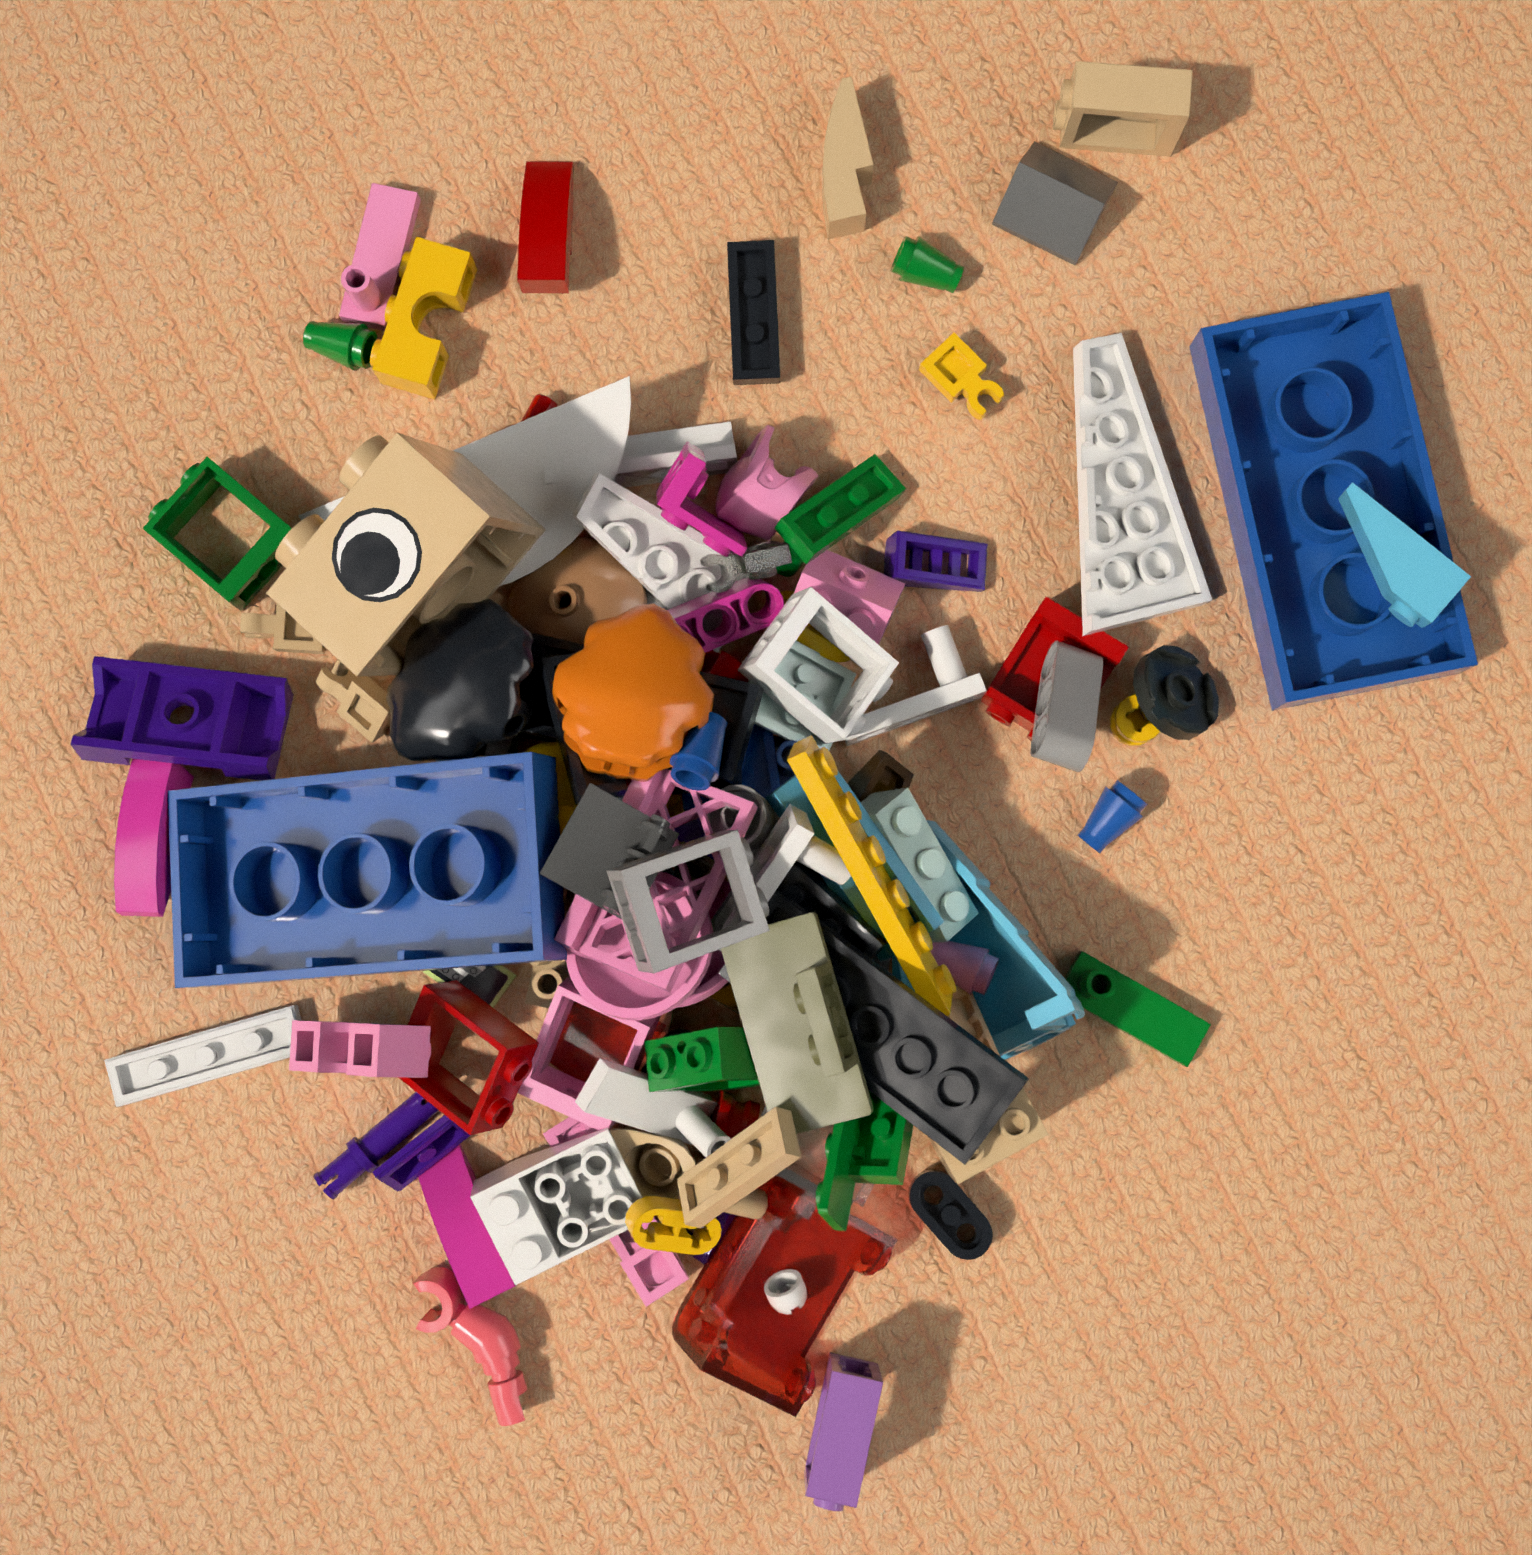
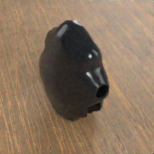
(464, 683)

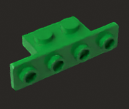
(862, 1151)

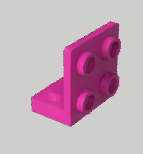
(686, 479)

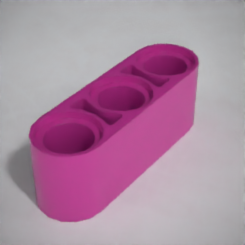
(735, 615)

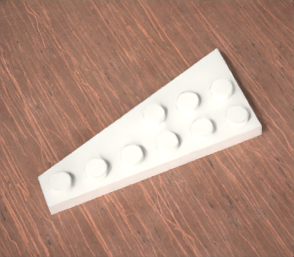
(1131, 524)

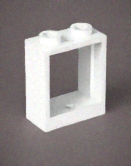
(872, 684)

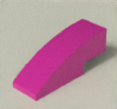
(142, 838)
(461, 1229)

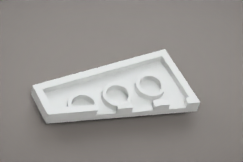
(649, 546)

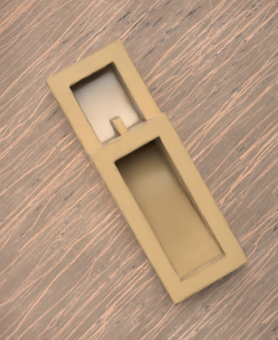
(845, 165)

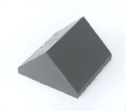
(1054, 202)

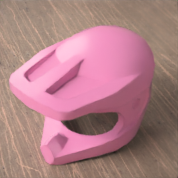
(755, 494)

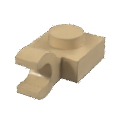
(287, 632)
(361, 700)

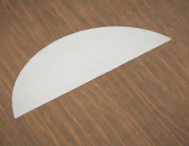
(572, 441)

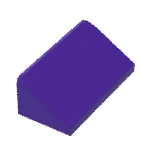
(420, 1153)

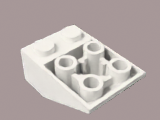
(555, 1203)

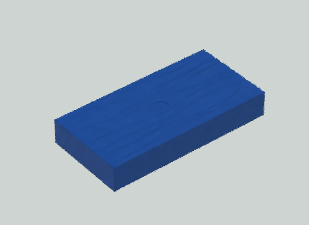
(1292, 420)
(366, 872)

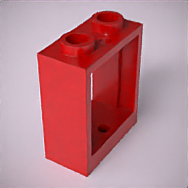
(441, 1007)

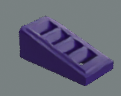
(914, 576)

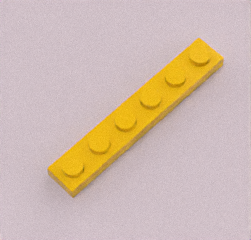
(865, 862)

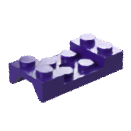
(233, 728)

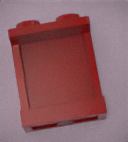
(1016, 685)

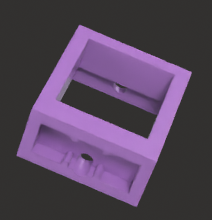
(842, 1432)

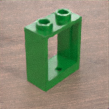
(174, 513)
(701, 1061)

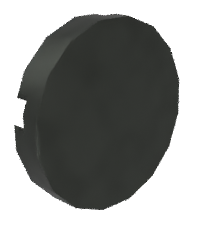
(1175, 692)

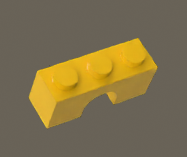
(431, 279)

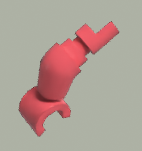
(485, 1334)

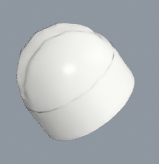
(779, 1283)

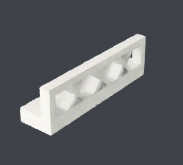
(651, 454)

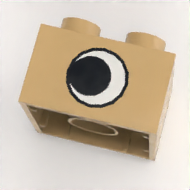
(398, 551)

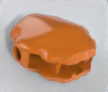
(632, 693)

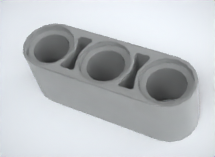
(1067, 706)

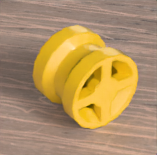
(1126, 727)

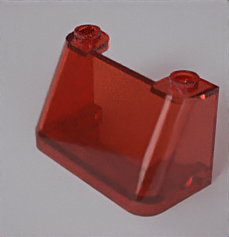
(727, 1316)

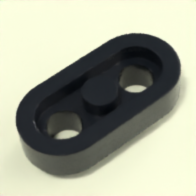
(949, 1213)

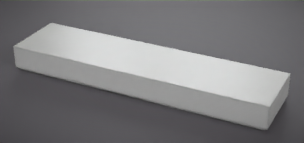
(201, 1056)

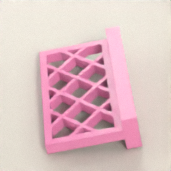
(587, 923)

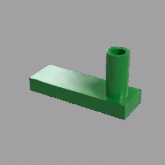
(837, 512)
(1136, 1009)

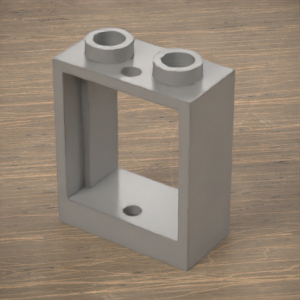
(640, 914)

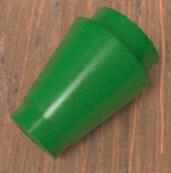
(926, 266)
(341, 342)

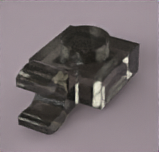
(758, 562)

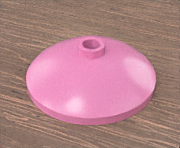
(630, 997)

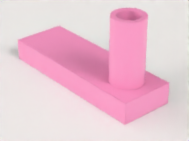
(378, 255)

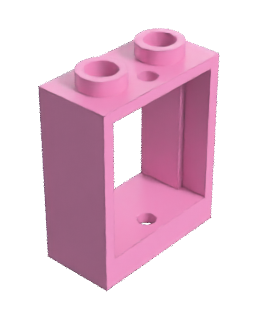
(559, 1089)

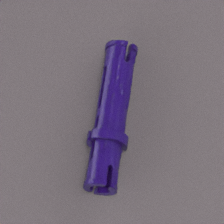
(378, 1141)

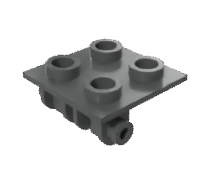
(599, 838)

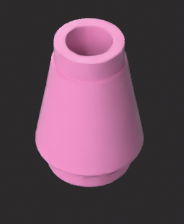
(968, 964)

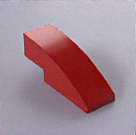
(546, 227)

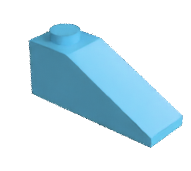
(1404, 565)

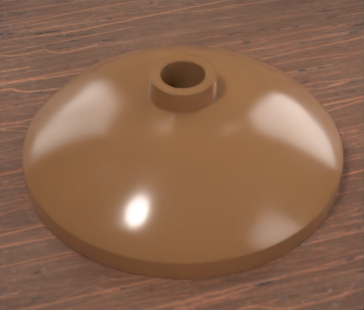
(592, 578)

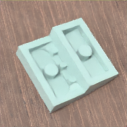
(817, 679)

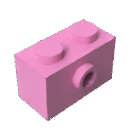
(854, 590)

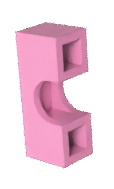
(360, 1048)

